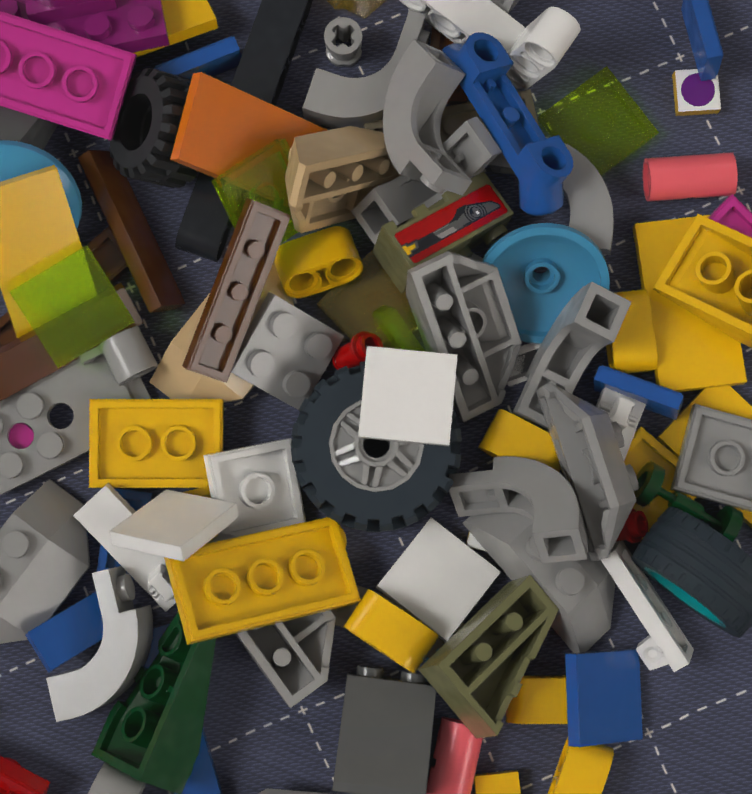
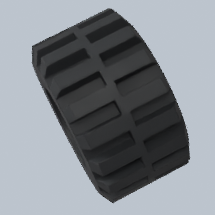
(149, 129)

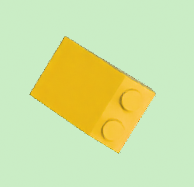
(712, 277)

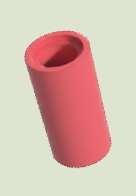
(689, 176)
(455, 757)

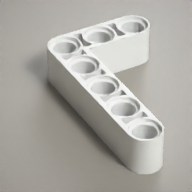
(532, 49)

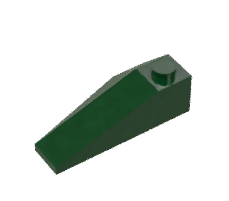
(162, 721)

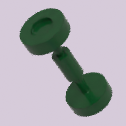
(650, 479)

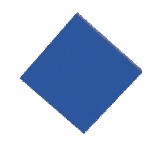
(603, 697)

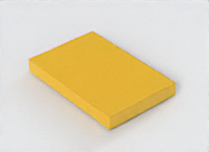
(153, 441)

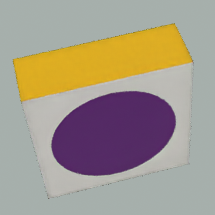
(694, 95)

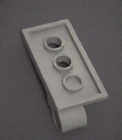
(103, 372)

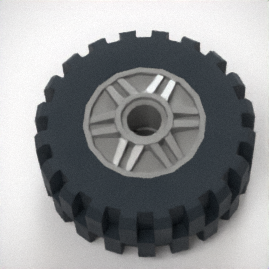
(349, 483)

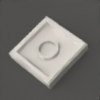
(407, 396)
(260, 483)
(174, 525)
(438, 579)

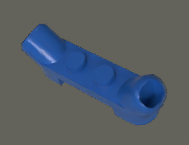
(536, 160)

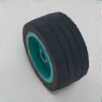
(699, 569)

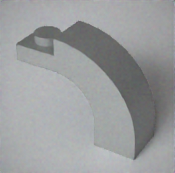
(347, 101)
(414, 114)
(468, 147)
(587, 197)
(575, 337)
(528, 490)
(120, 655)

